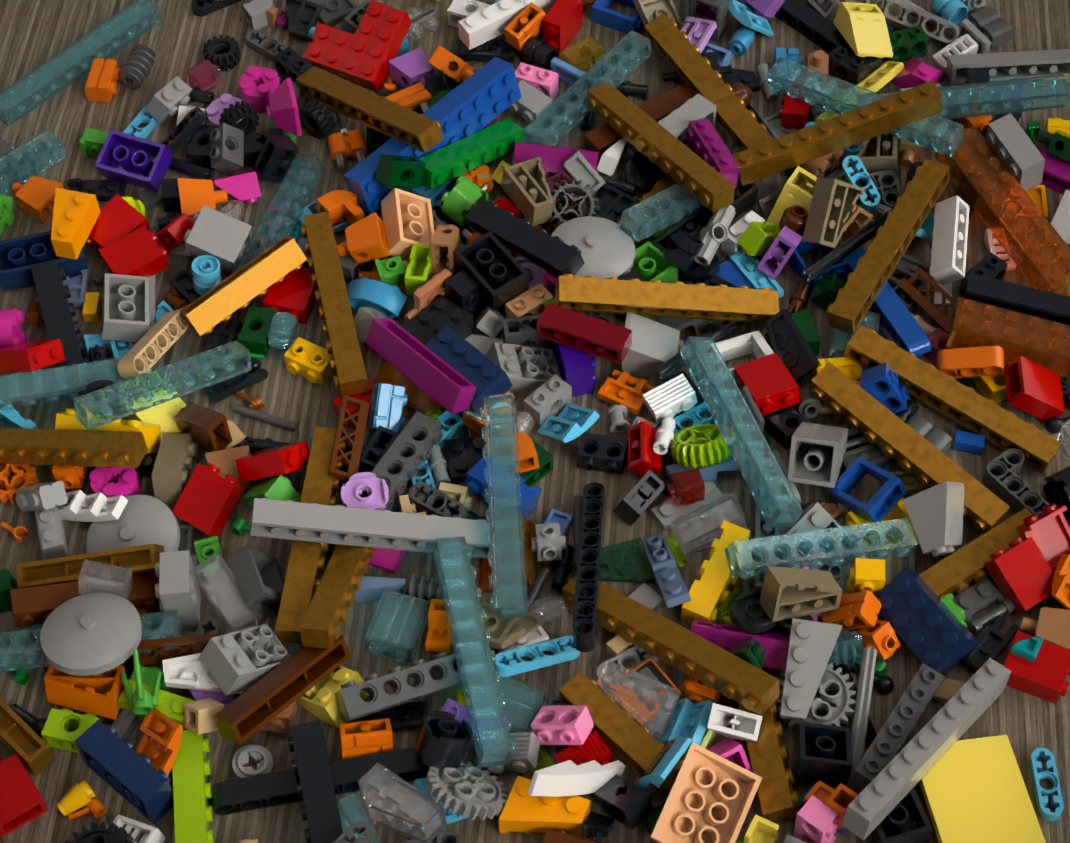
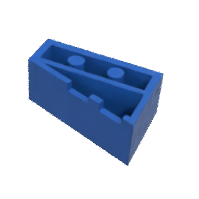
(477, 484)

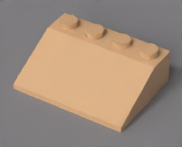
(706, 800)

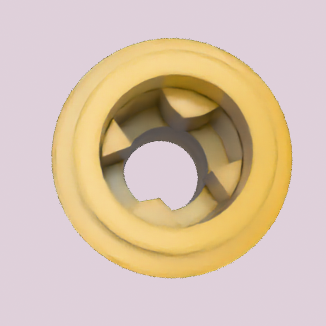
(76, 798)

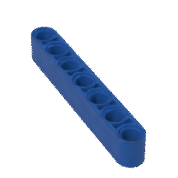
(895, 315)

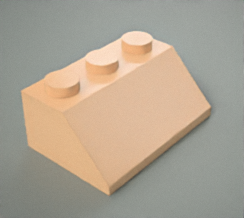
(406, 221)

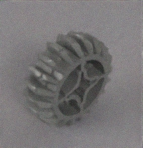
(562, 192)

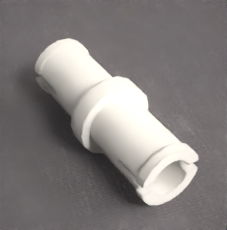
(664, 435)

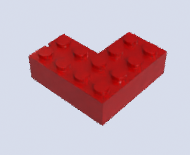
(362, 55)

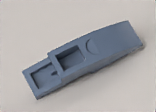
(665, 571)

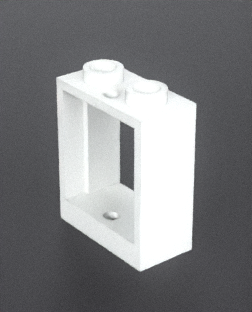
(744, 345)

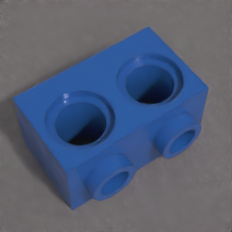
(885, 387)

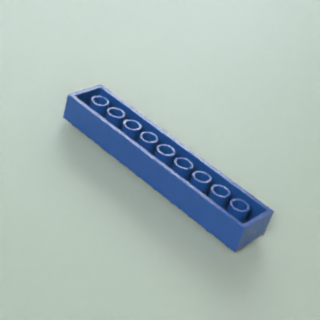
(459, 114)

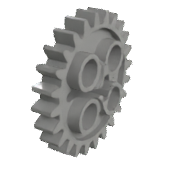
(842, 700)
(467, 790)

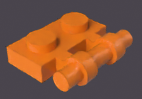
(618, 391)

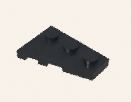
(485, 51)
(791, 345)

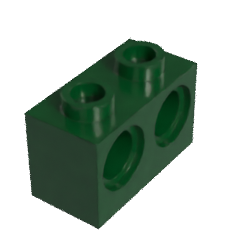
(908, 44)

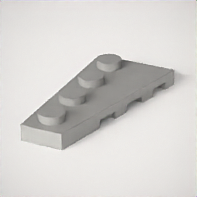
(807, 660)

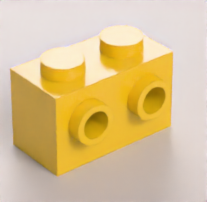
(309, 361)
(866, 575)

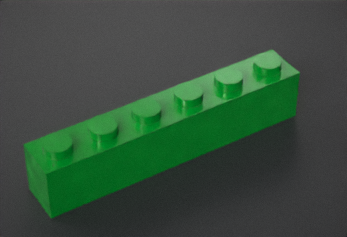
(470, 153)

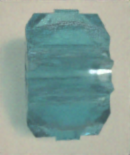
(282, 330)
(847, 648)

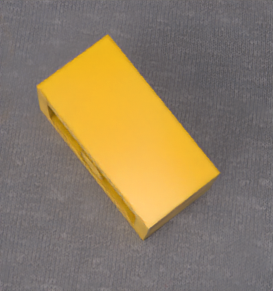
(92, 307)

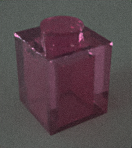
(204, 76)

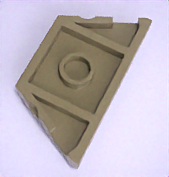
(653, 9)
(507, 631)

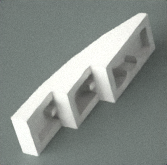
(92, 507)
(573, 780)

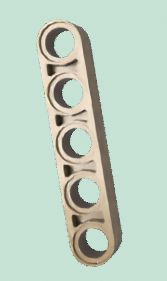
(153, 345)

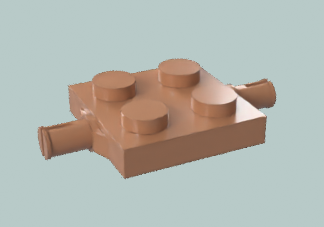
(428, 293)

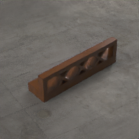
(924, 301)
(354, 439)
(186, 646)

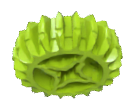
(699, 446)

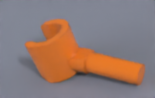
(389, 86)
(15, 531)
(94, 806)

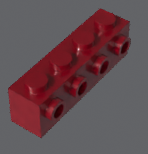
(584, 333)

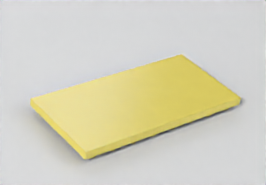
(980, 795)

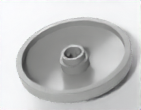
(603, 246)
(140, 523)
(91, 634)

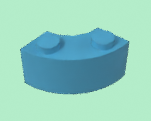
(376, 294)

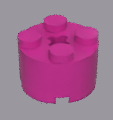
(257, 86)
(11, 327)
(115, 481)

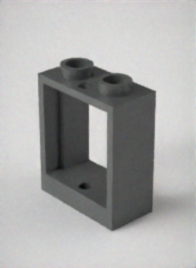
(689, 10)
(258, 579)

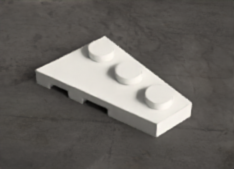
(189, 673)

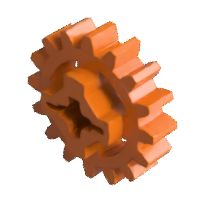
(15, 477)

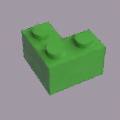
(274, 488)

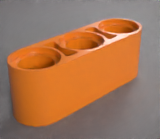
(971, 361)

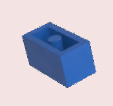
(968, 442)

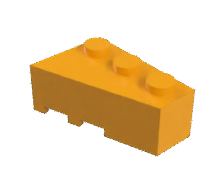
(72, 221)
(540, 813)

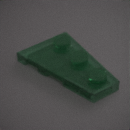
(624, 563)

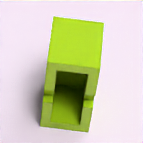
(758, 238)
(419, 268)

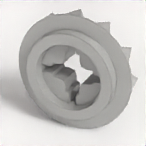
(257, 754)

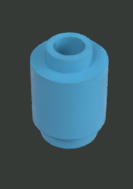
(741, 40)

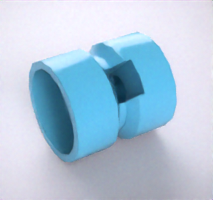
(950, 10)
(205, 273)

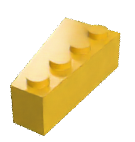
(151, 432)
(714, 577)

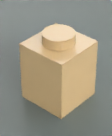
(199, 715)

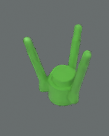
(142, 701)

